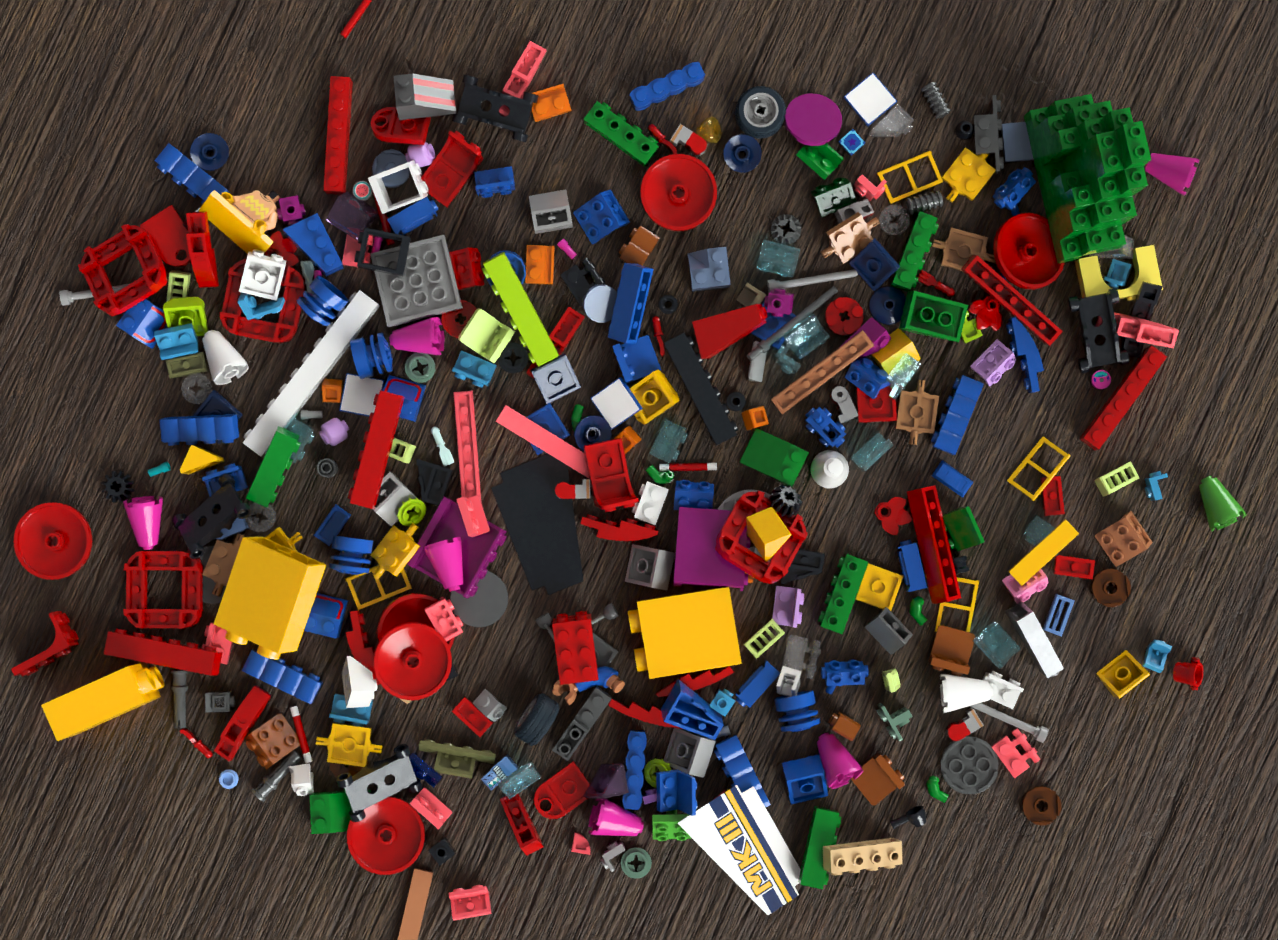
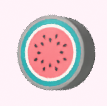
(362, 190)

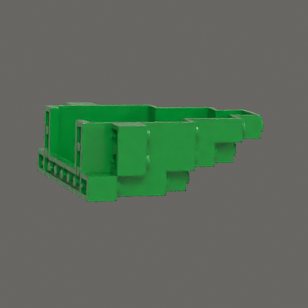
(1087, 172)

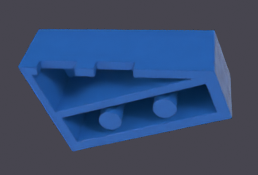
(313, 240)
(691, 712)

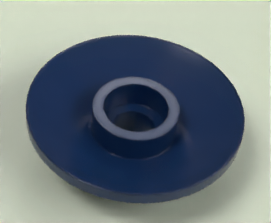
(206, 143)
(744, 144)
(878, 305)
(599, 425)

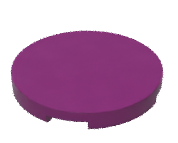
(813, 119)

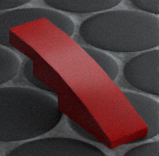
(563, 332)
(700, 681)
(636, 711)

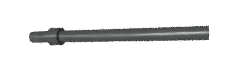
(764, 345)

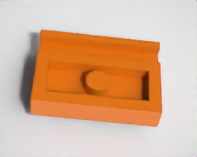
(550, 103)
(540, 264)

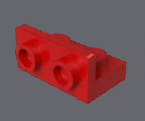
(467, 268)

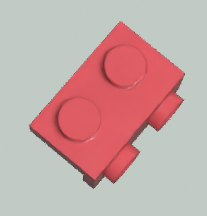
(866, 189)
(470, 902)

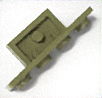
(456, 760)

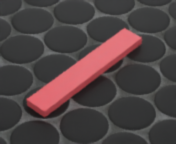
(543, 439)
(467, 444)

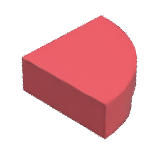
(580, 844)

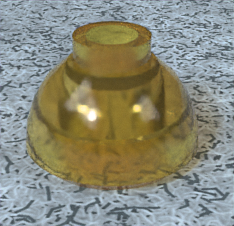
(709, 130)

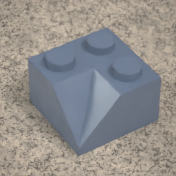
(709, 269)

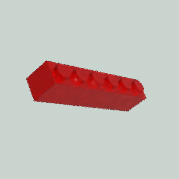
(338, 135)
(1011, 300)
(1123, 397)
(376, 449)
(933, 544)
(163, 653)

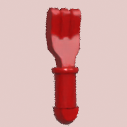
(661, 138)
(929, 280)
(658, 333)
(197, 744)

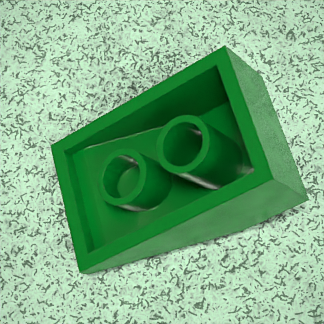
(933, 316)
(774, 457)
(962, 529)
(329, 812)

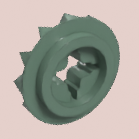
(412, 363)
(642, 869)

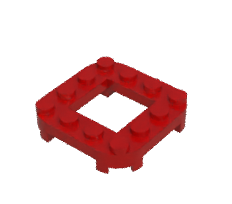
(153, 270)
(257, 329)
(748, 561)
(136, 589)

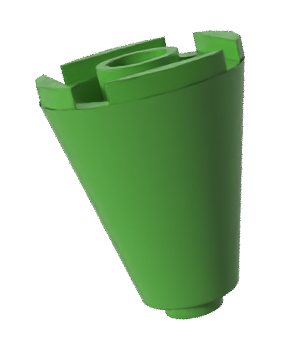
(1219, 504)

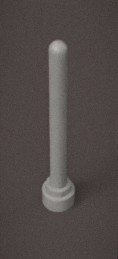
(772, 284)
(68, 297)
(1039, 733)

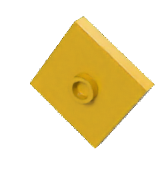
(879, 587)

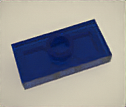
(424, 771)

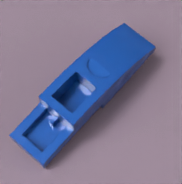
(1024, 346)

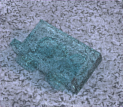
(788, 365)
(306, 436)

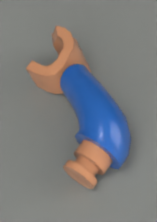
(607, 678)

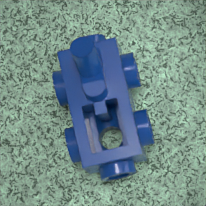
(1014, 189)
(819, 421)
(843, 673)

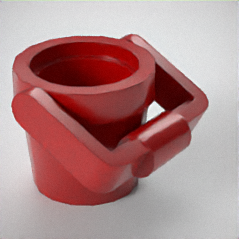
(1189, 673)

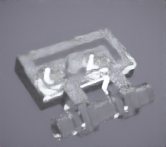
(795, 655)

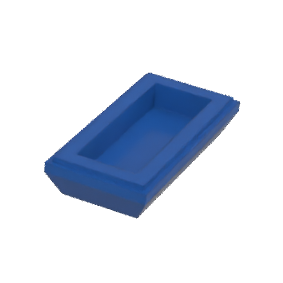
(952, 478)
(332, 524)

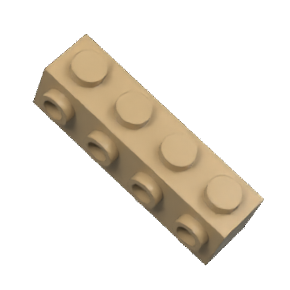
(862, 855)

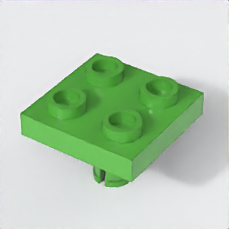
(667, 826)

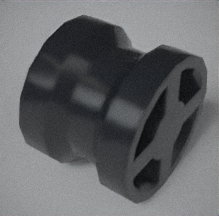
(960, 564)

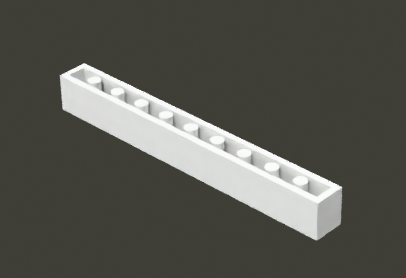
(312, 372)

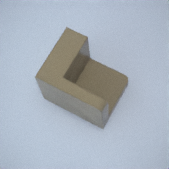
(750, 296)

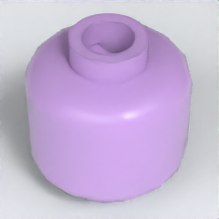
(421, 154)
(334, 431)

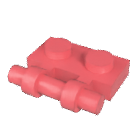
(1010, 756)

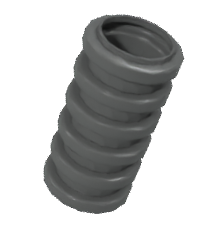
(935, 100)
(924, 202)

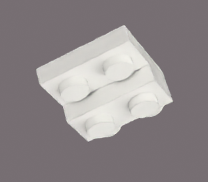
(262, 275)

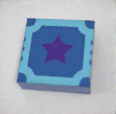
(851, 142)

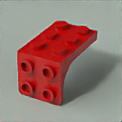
(452, 168)
(609, 475)
(64, 641)
(575, 648)

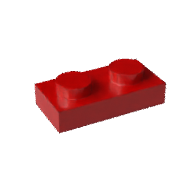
(1053, 497)
(1074, 567)
(472, 717)

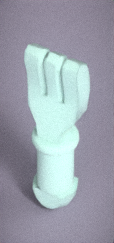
(308, 272)
(444, 453)

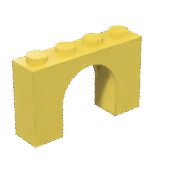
(1145, 268)

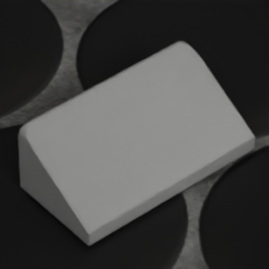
(756, 366)

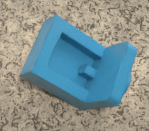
(1118, 273)
(1152, 490)
(1156, 655)
(722, 701)

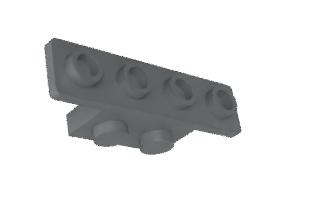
(987, 134)

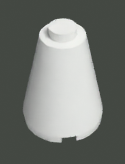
(223, 358)
(829, 469)
(963, 692)

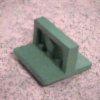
(899, 718)

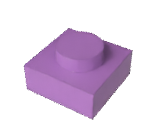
(650, 796)

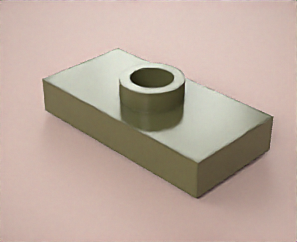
(186, 365)

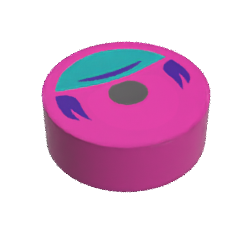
(1100, 379)

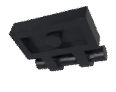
(576, 281)

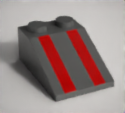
(423, 96)

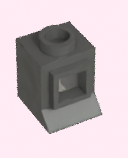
(219, 701)

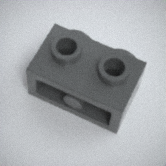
(888, 633)

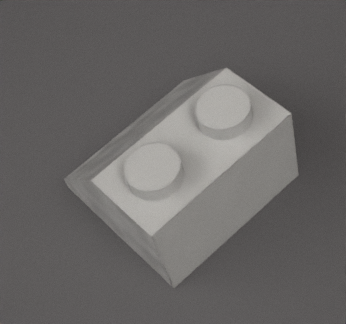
(649, 567)
(689, 752)

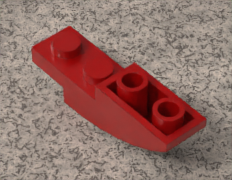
(200, 249)
(626, 532)
(357, 642)
(241, 722)

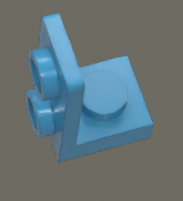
(252, 310)

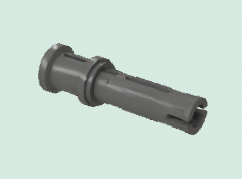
(179, 688)
(270, 782)

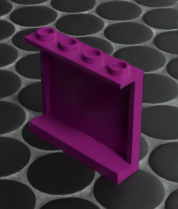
(476, 551)
(696, 554)

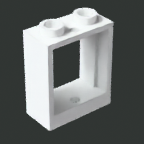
(381, 193)

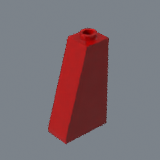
(725, 329)

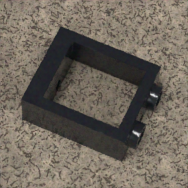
(363, 240)

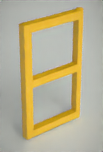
(915, 189)
(1027, 460)
(384, 596)
(970, 609)

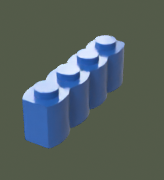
(672, 84)
(188, 173)
(958, 414)
(199, 428)
(283, 677)
(635, 763)
(739, 767)

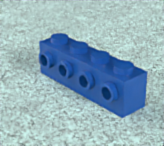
(630, 303)

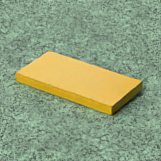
(234, 224)

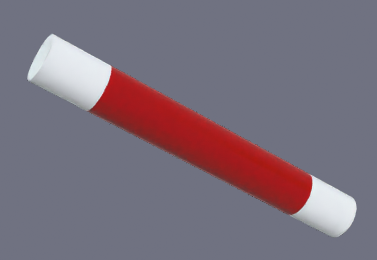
(688, 467)
(301, 734)

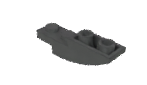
(582, 723)

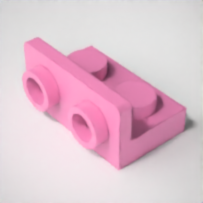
(1022, 593)

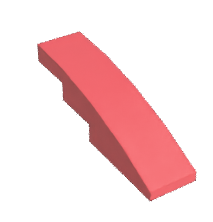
(523, 73)
(1144, 330)

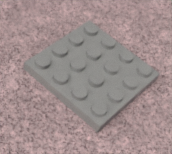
(426, 286)

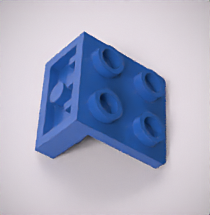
(494, 181)
(601, 216)
(636, 359)
(676, 792)

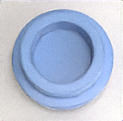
(228, 779)

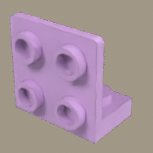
(787, 606)

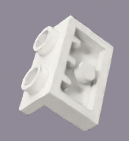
(650, 502)
(1003, 691)

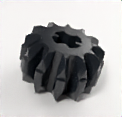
(125, 486)
(785, 500)

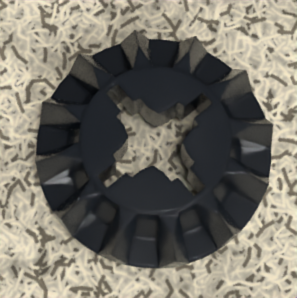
(519, 364)

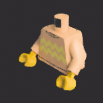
(256, 208)

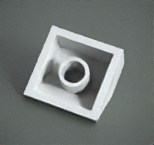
(357, 684)

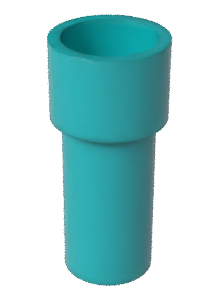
(163, 467)

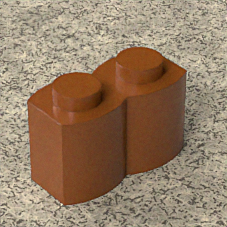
(639, 247)
(844, 725)

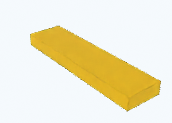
(1043, 552)

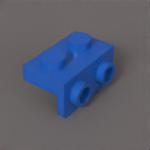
(867, 377)
(212, 477)
(693, 495)

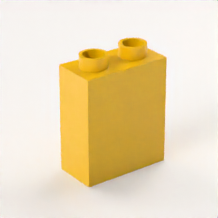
(269, 596)
(685, 633)
(103, 700)

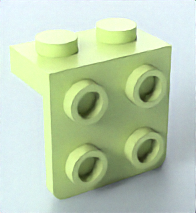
(486, 335)

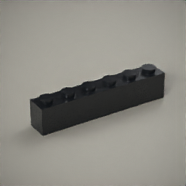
(700, 389)

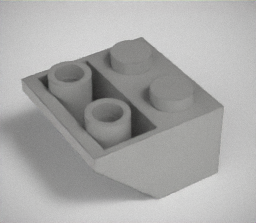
(550, 211)
(390, 498)

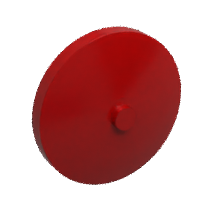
(678, 192)
(1026, 251)
(52, 541)
(404, 610)
(412, 661)
(387, 837)

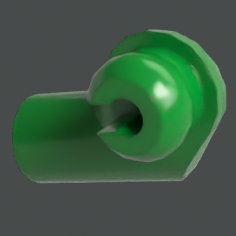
(576, 415)
(660, 477)
(915, 610)
(933, 789)

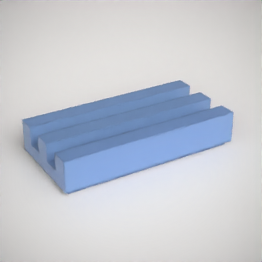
(1058, 614)

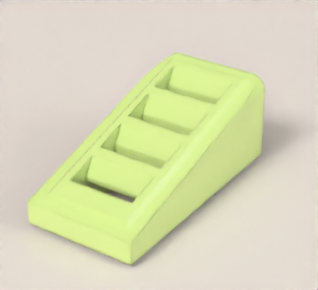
(179, 274)
(408, 453)
(1106, 485)
(775, 626)
(891, 680)

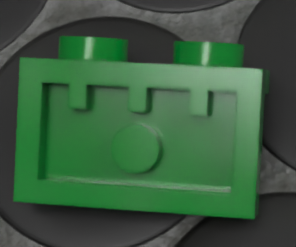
(820, 159)

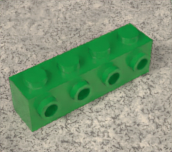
(621, 134)
(914, 250)
(272, 467)
(843, 594)
(820, 834)

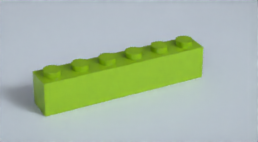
(520, 308)

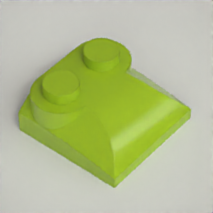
(186, 311)

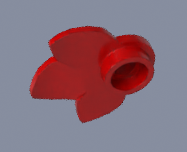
(284, 248)
(985, 314)
(895, 516)

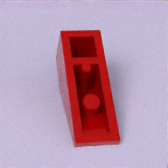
(521, 824)

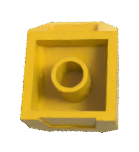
(654, 396)

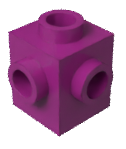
(288, 204)
(785, 299)

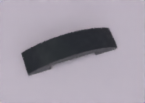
(1142, 308)

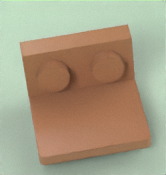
(1124, 539)

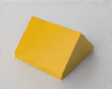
(895, 349)
(199, 459)
(767, 532)
(1122, 674)

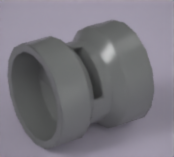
(327, 468)

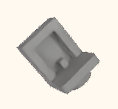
(489, 705)
(613, 850)

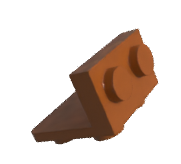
(951, 650)
(272, 741)
(878, 779)

